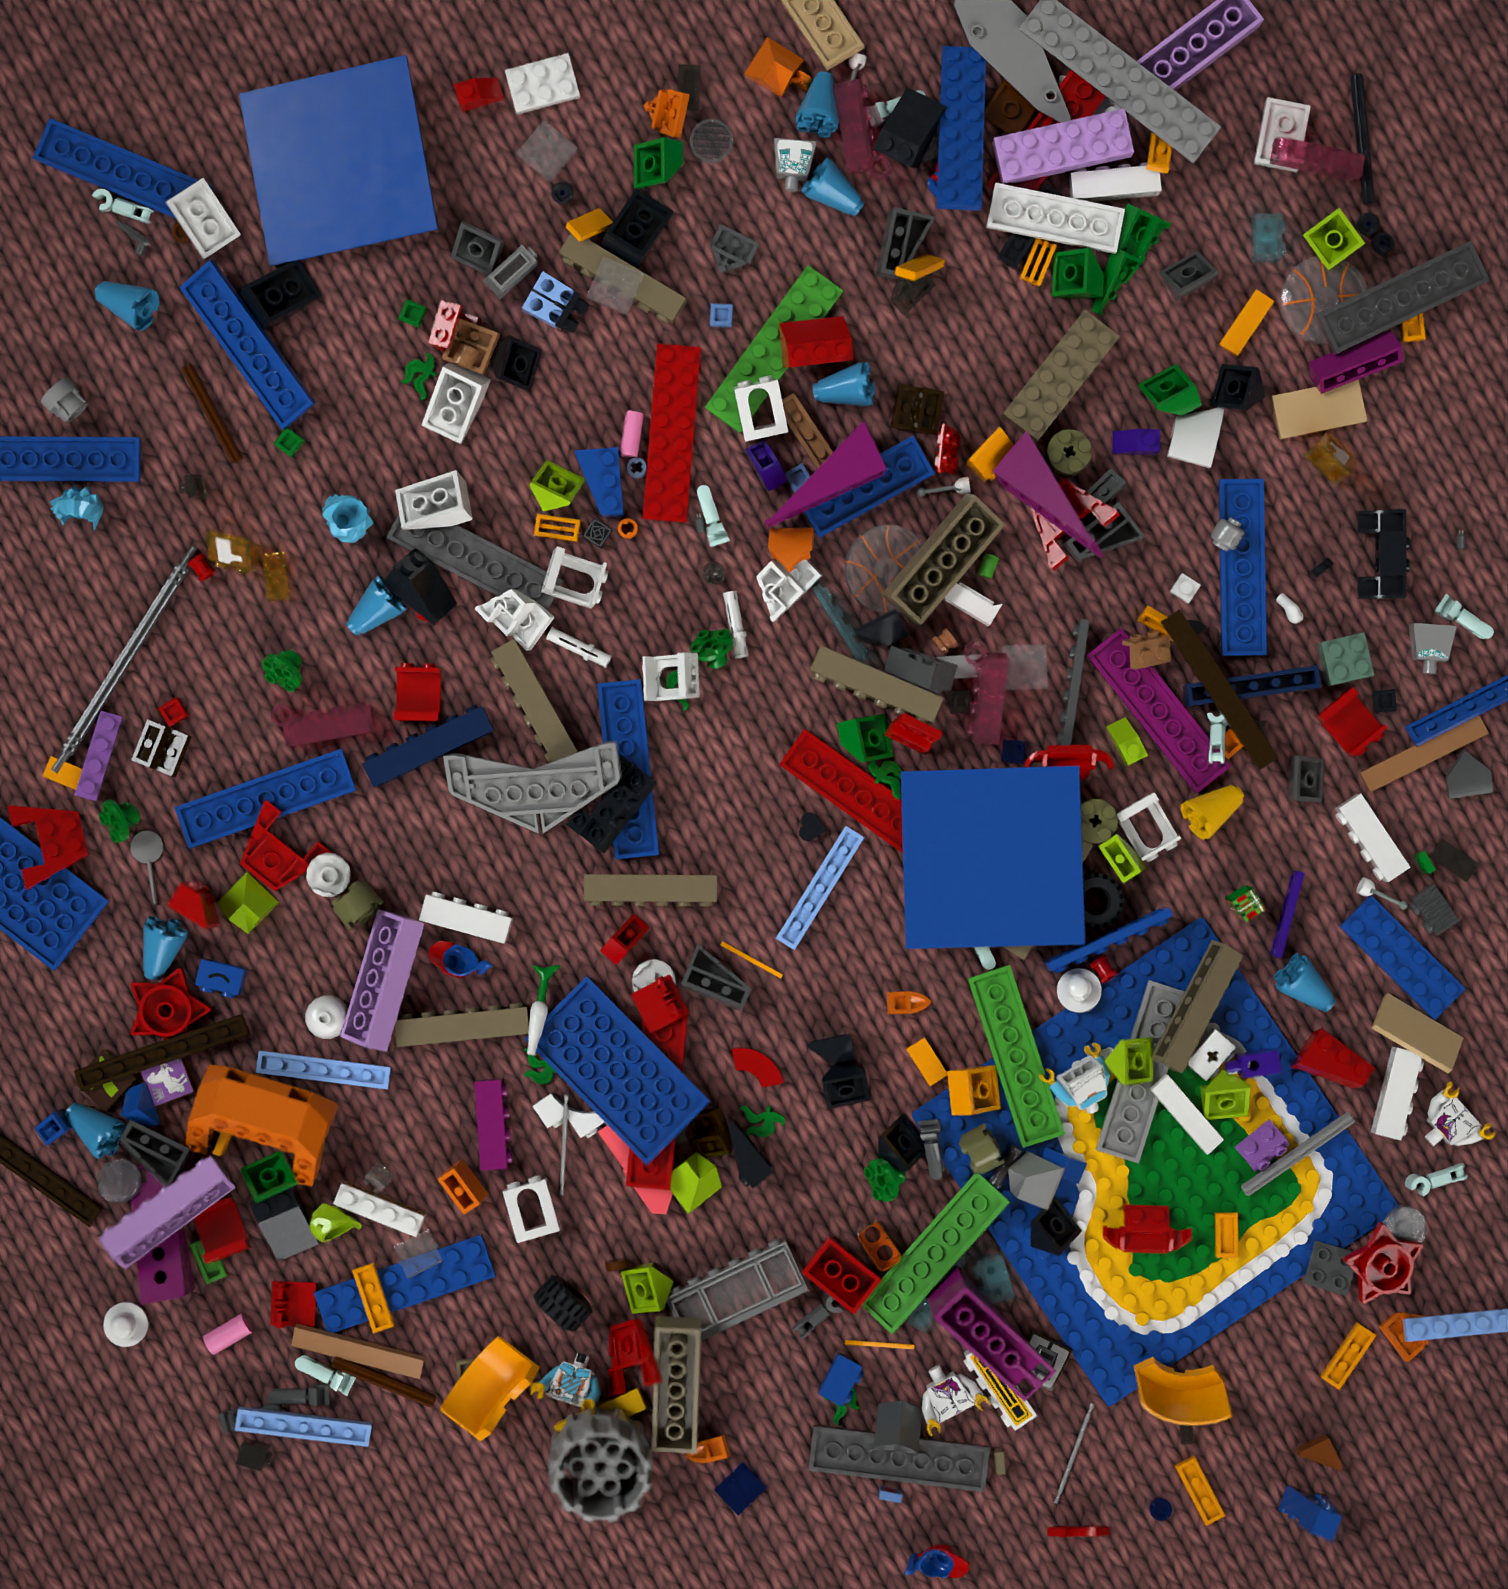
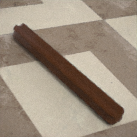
(211, 413)
(384, 1381)

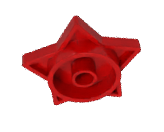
(172, 991)
(1383, 1264)

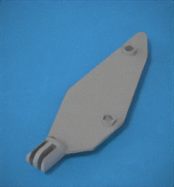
(996, 36)

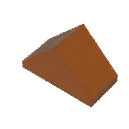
(1320, 1451)

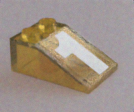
(1331, 458)
(232, 551)

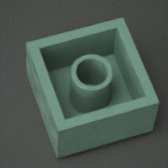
(1345, 659)

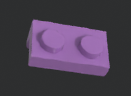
(1262, 1146)

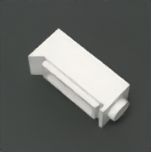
(972, 603)

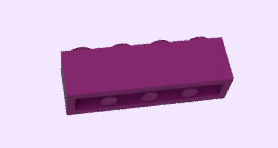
(1356, 362)
(492, 1124)

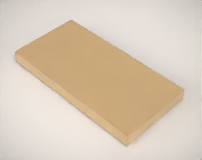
(825, 30)
(1313, 412)
(1417, 1033)

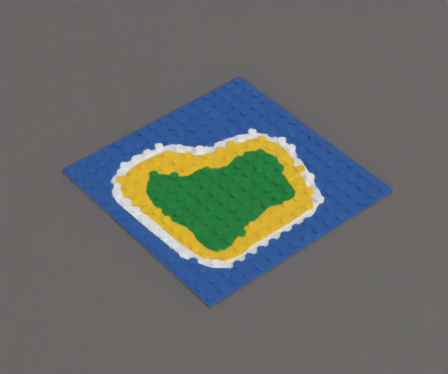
(1165, 1305)

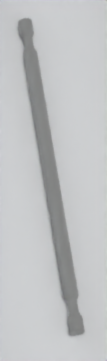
(564, 1139)
(1077, 1444)

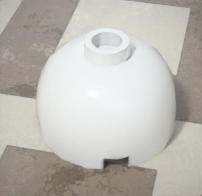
(326, 1016)

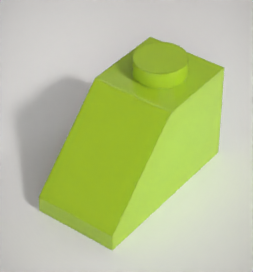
(1126, 741)
(1122, 858)

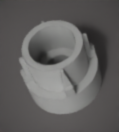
(64, 400)

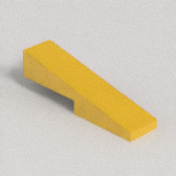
(630, 1402)

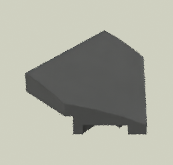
(732, 249)
(1468, 777)

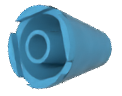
(129, 302)

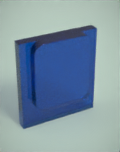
(740, 1488)

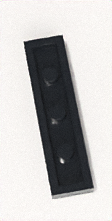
(1019, 244)

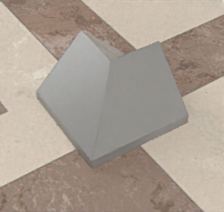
(1034, 1179)

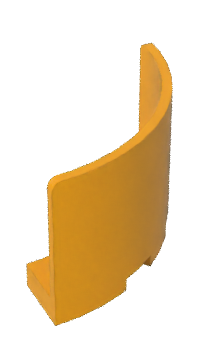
(487, 1386)
(1182, 1398)

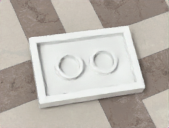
(542, 83)
(1280, 120)
(203, 218)

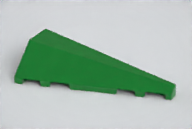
(1137, 235)

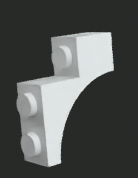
(551, 1113)

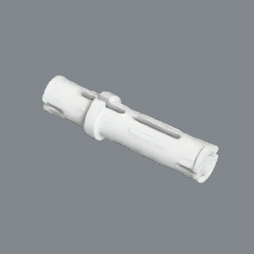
(735, 624)
(555, 636)

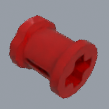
(201, 567)
(1103, 969)

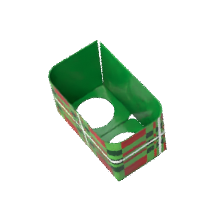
(1245, 904)

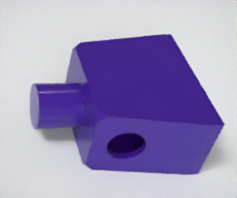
(1262, 1061)

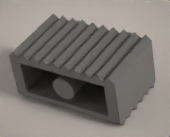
(1433, 910)

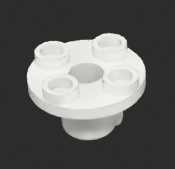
(1079, 990)
(126, 1324)

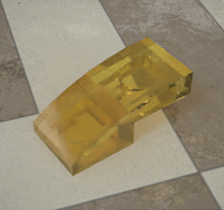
(276, 576)

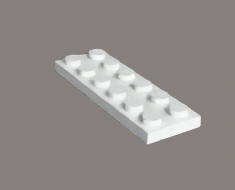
(1055, 218)

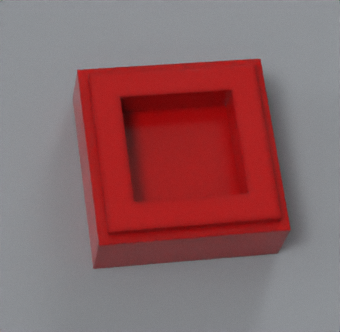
(173, 711)

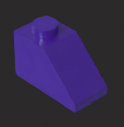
(1136, 442)
(766, 465)

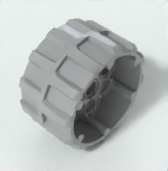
(611, 1499)

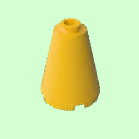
(1211, 810)

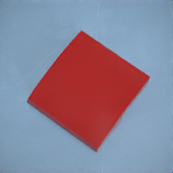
(913, 733)

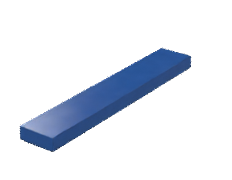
(1459, 712)

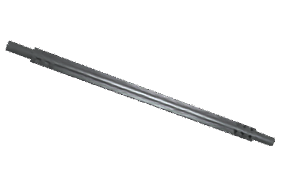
(125, 659)

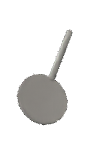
(147, 848)

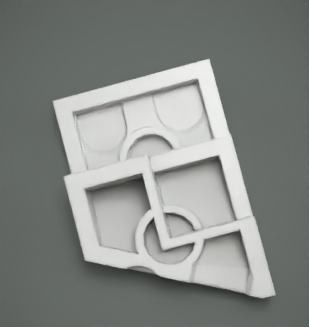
(1196, 437)
(785, 588)
(517, 617)

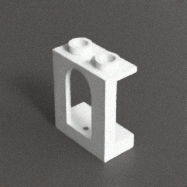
(772, 387)
(595, 570)
(687, 677)
(1169, 834)
(540, 1186)

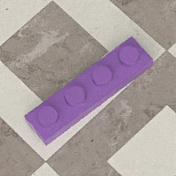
(98, 756)

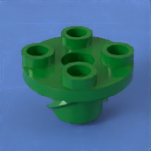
(713, 647)
(283, 669)
(118, 819)
(884, 1179)

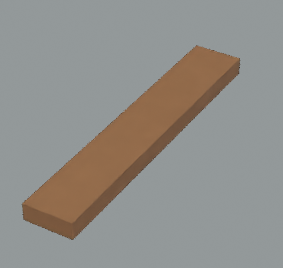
(1423, 754)
(358, 1351)

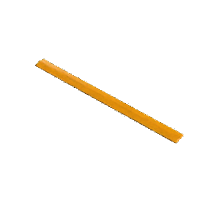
(752, 960)
(879, 1344)

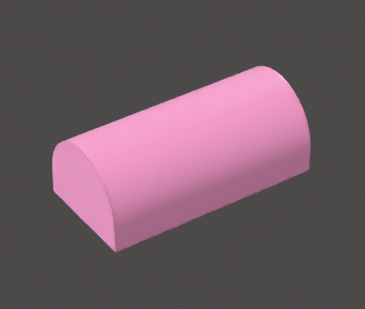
(631, 434)
(227, 1334)

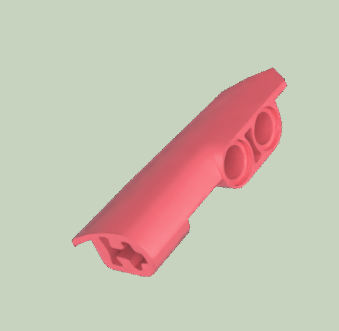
(655, 1199)

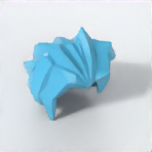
(78, 504)
(346, 517)

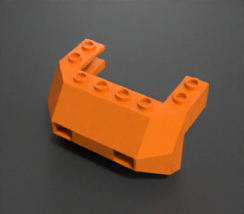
(262, 1113)

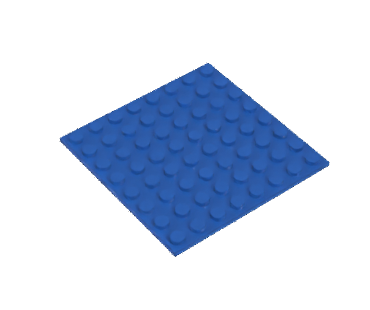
(338, 161)
(992, 857)

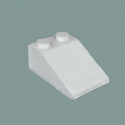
(455, 402)
(434, 502)

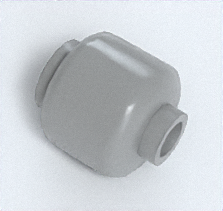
(1227, 534)

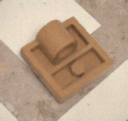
(471, 347)

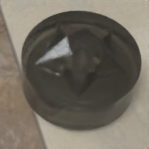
(713, 573)

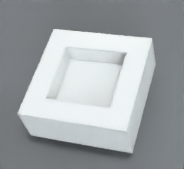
(1184, 588)

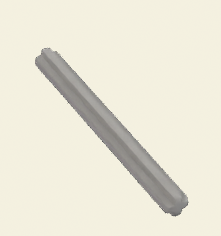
(1297, 1153)

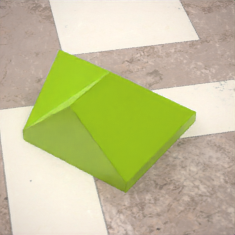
(1334, 239)
(555, 486)
(247, 903)
(1132, 1061)
(1225, 1097)
(694, 1181)
(646, 1288)

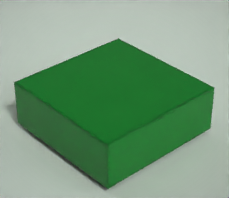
(412, 313)
(289, 442)
(1424, 862)

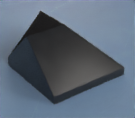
(516, 362)
(1237, 387)
(882, 630)
(834, 1049)
(845, 1085)
(901, 1144)
(1053, 1229)

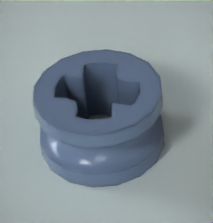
(636, 461)

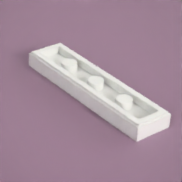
(1186, 1114)

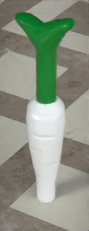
(539, 1008)

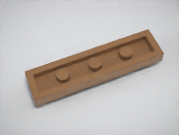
(805, 431)

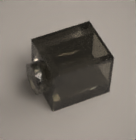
(254, 1454)

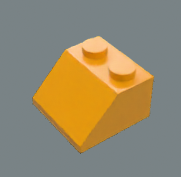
(990, 455)
(973, 1090)

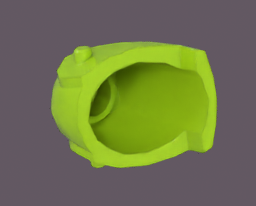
(331, 1222)

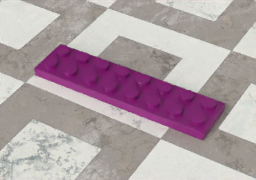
(1158, 712)

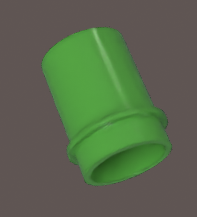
(988, 566)

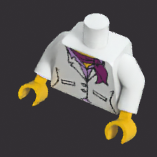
(1453, 1121)
(948, 1396)

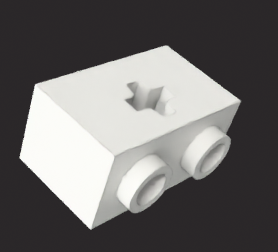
(1211, 1042)

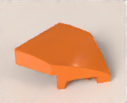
(668, 111)
(790, 545)
(1394, 1331)

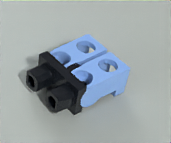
(562, 304)

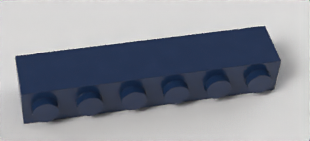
(1259, 685)
(428, 746)

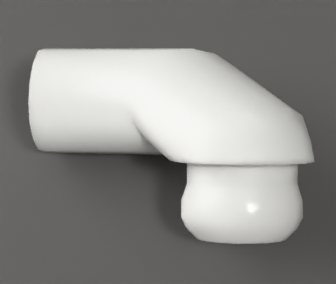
(1291, 609)

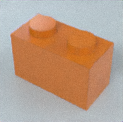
(463, 1186)

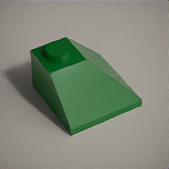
(656, 161)
(1077, 275)
(1171, 391)
(866, 738)
(268, 1176)

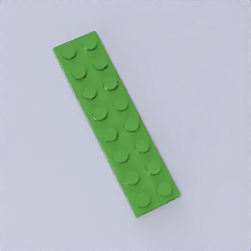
(807, 299)
(1015, 1056)
(935, 1252)

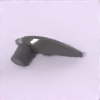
(137, 236)

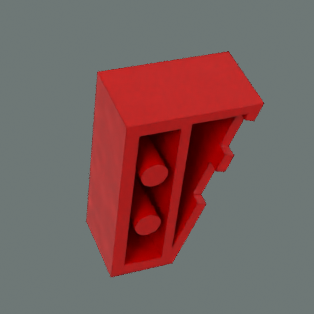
(1332, 1060)

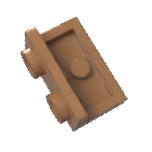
(1148, 649)

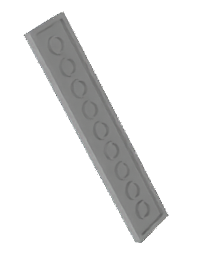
(1120, 78)

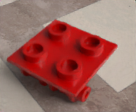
(948, 442)
(660, 1003)
(293, 1303)

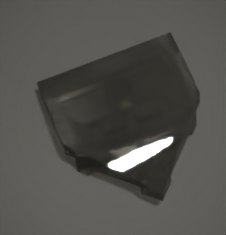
(909, 292)

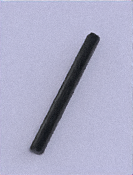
(1362, 137)

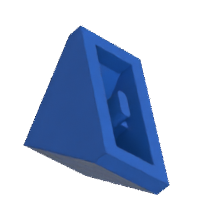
(140, 1107)
(53, 1127)
(1073, 1167)

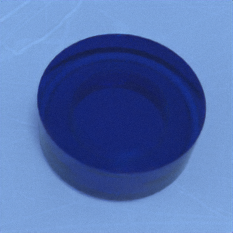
(1160, 1509)

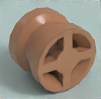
(945, 642)

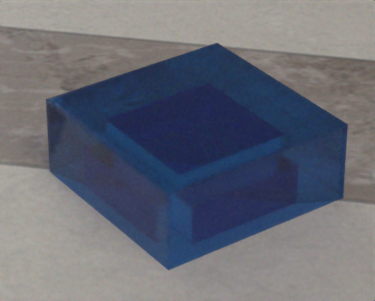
(1013, 751)

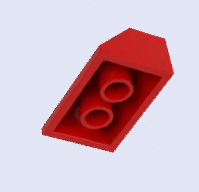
(815, 342)
(195, 904)
(841, 1274)

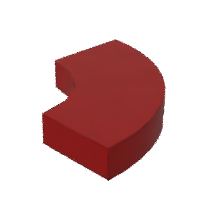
(758, 1065)
(1073, 1531)

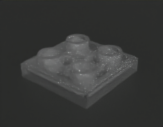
(547, 151)
(615, 285)
(1026, 666)

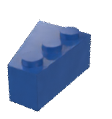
(603, 477)
(1313, 1511)

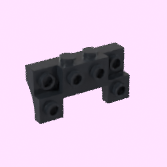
(1390, 554)
(615, 808)

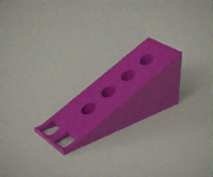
(845, 469)
(1031, 481)
(176, 1263)
(976, 1322)

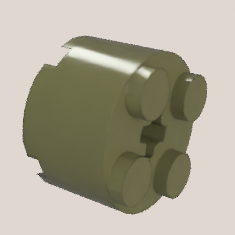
(1080, 451)
(1107, 820)
(357, 905)
(982, 1149)

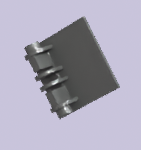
(1328, 1269)

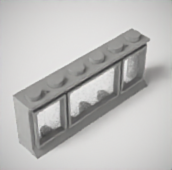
(740, 1289)

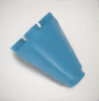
(819, 109)
(833, 189)
(847, 387)
(375, 608)
(161, 945)
(1304, 983)
(95, 1129)

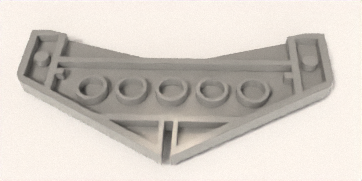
(525, 792)

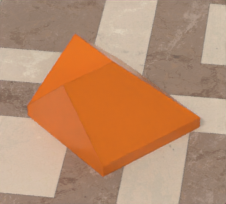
(774, 67)

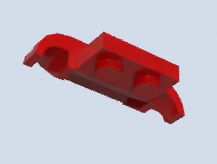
(1071, 755)
(1146, 1231)

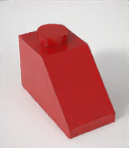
(478, 92)
(624, 939)

